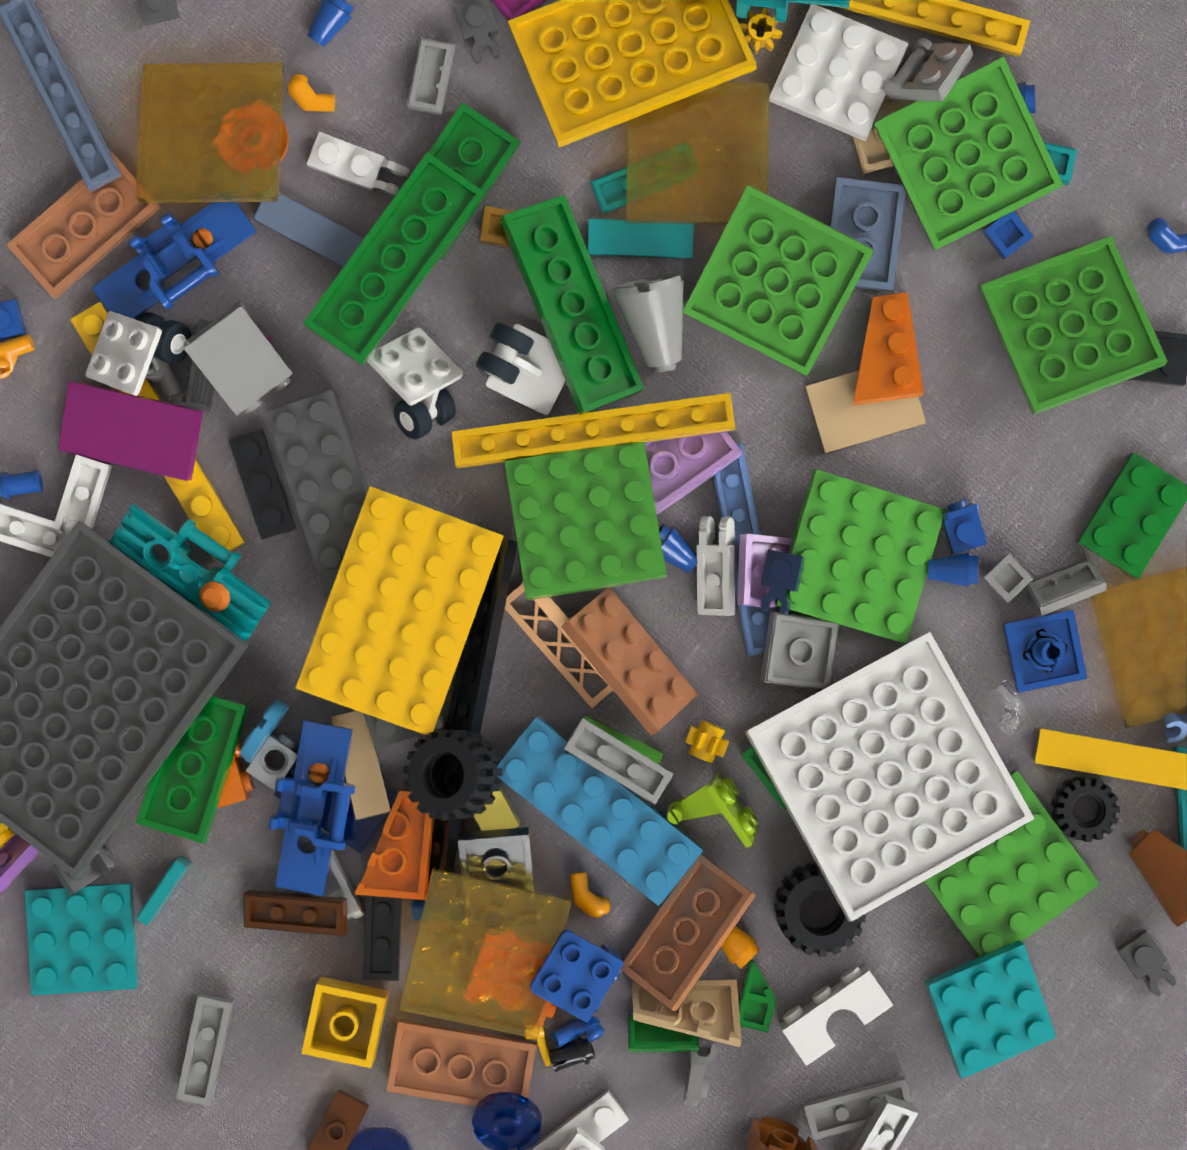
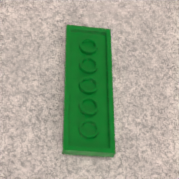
(394, 259)
(571, 304)

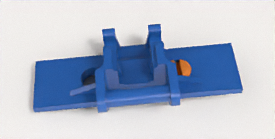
(169, 249)
(302, 807)

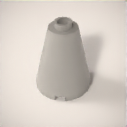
(655, 317)

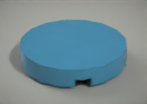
(267, 726)

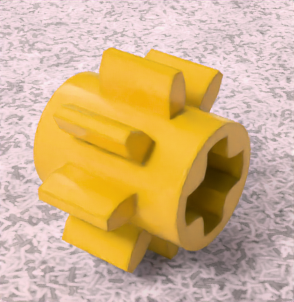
(769, 29)
(707, 741)

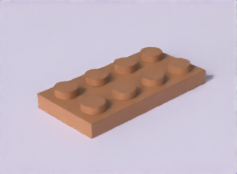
(80, 231)
(629, 661)
(687, 932)
(458, 1063)

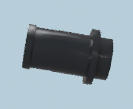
(572, 1054)

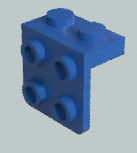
(576, 975)

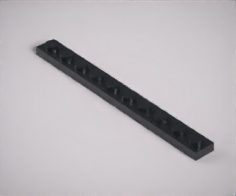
(471, 694)

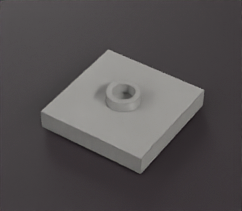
(799, 651)

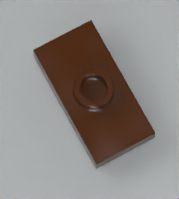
(339, 1123)

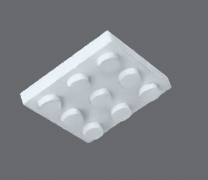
(838, 72)

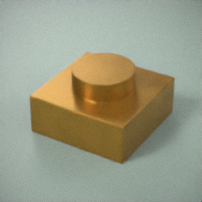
(491, 228)

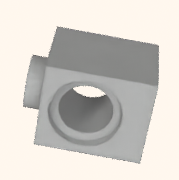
(260, 767)

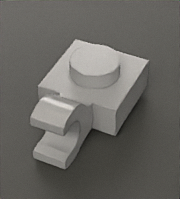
(696, 1084)

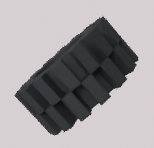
(1106, 809)

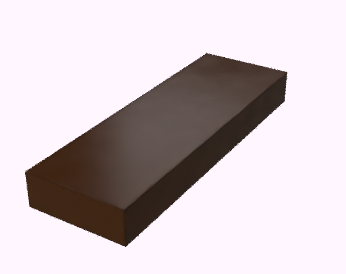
(295, 912)

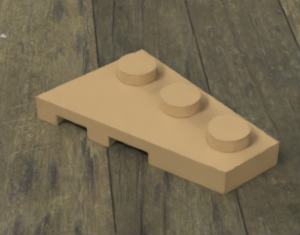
(706, 1012)

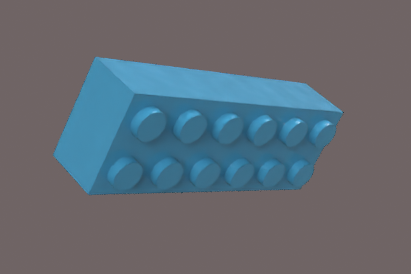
(599, 812)

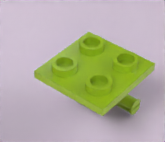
(717, 798)

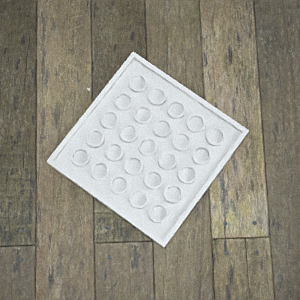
(889, 776)

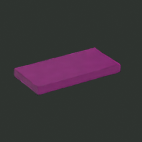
(130, 430)

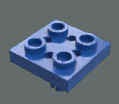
(1049, 650)

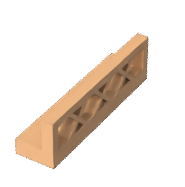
(558, 617)

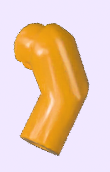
(586, 900)

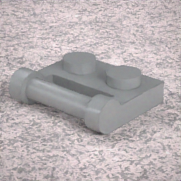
(937, 76)

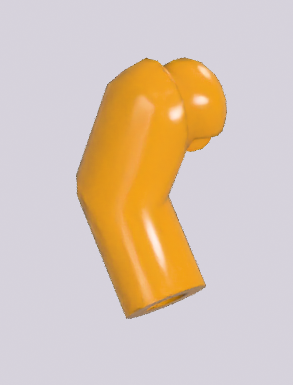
(306, 98)
(11, 350)

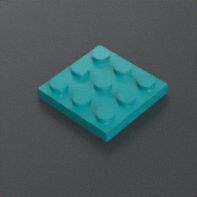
(81, 939)
(990, 1009)

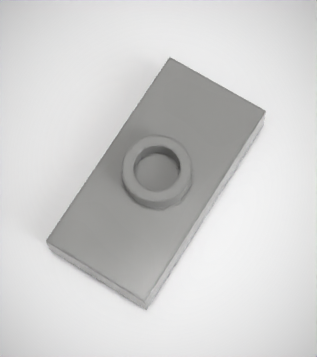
(430, 76)
(1066, 587)

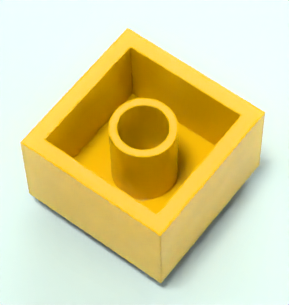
(345, 1022)

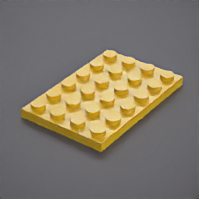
(625, 58)
(399, 611)

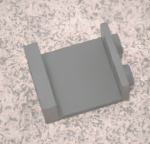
(238, 360)

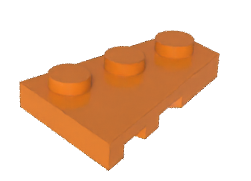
(402, 855)

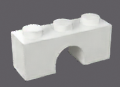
(807, 1025)

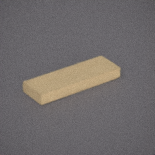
(363, 768)

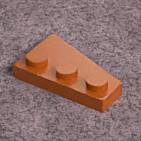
(889, 354)

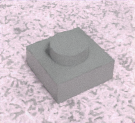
(1007, 578)

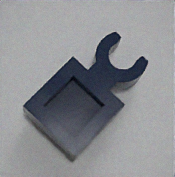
(781, 574)

